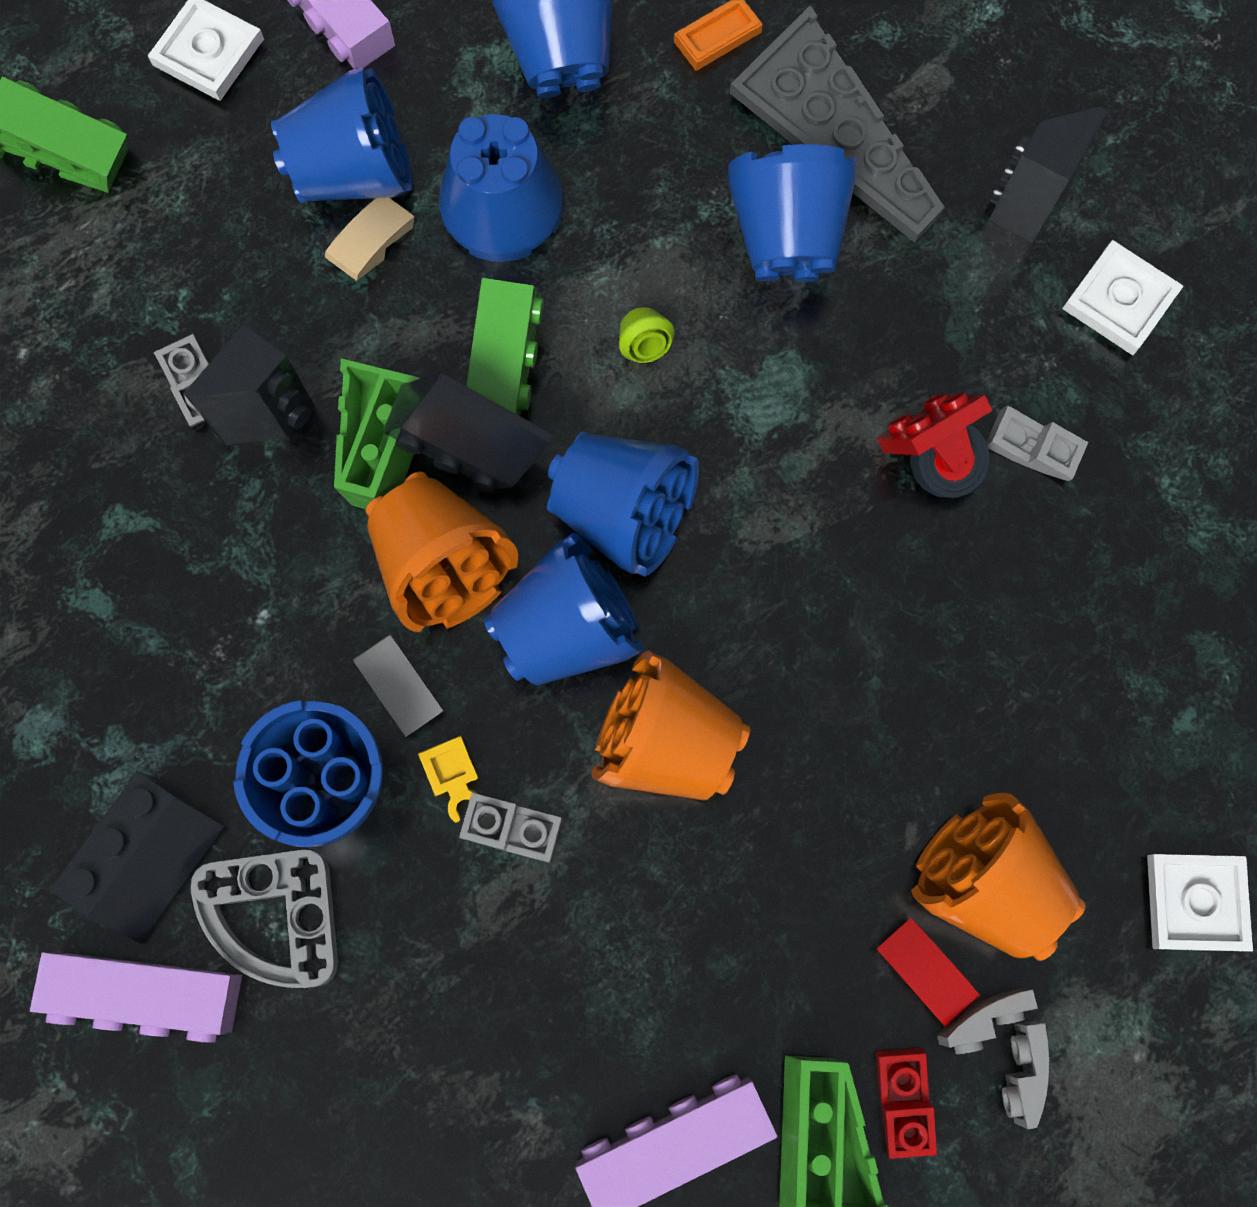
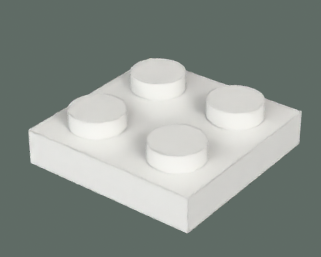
(206, 47)
(1122, 297)
(1199, 902)

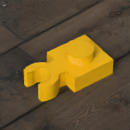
(450, 770)

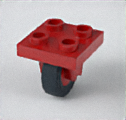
(944, 448)

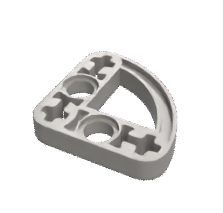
(283, 884)

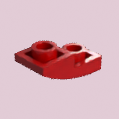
(928, 972)
(905, 1103)

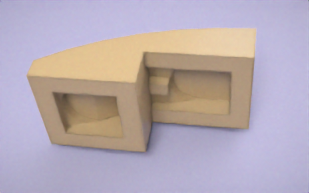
(368, 235)

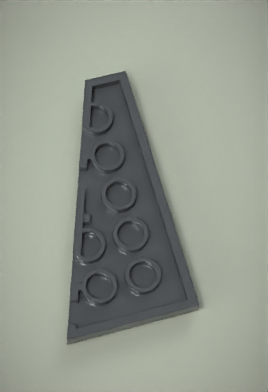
(817, 99)

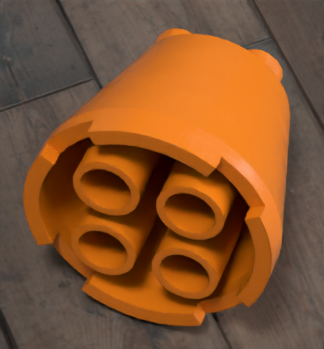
(436, 553)
(668, 735)
(999, 880)

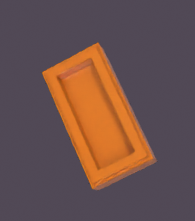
(717, 33)

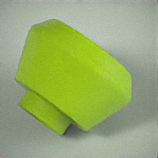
(645, 335)

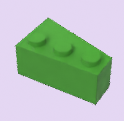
(59, 136)
(505, 342)
(366, 458)
(824, 1138)

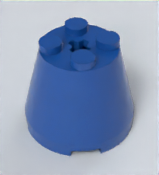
(559, 41)
(343, 143)
(499, 189)
(793, 208)
(624, 496)
(564, 617)
(283, 767)

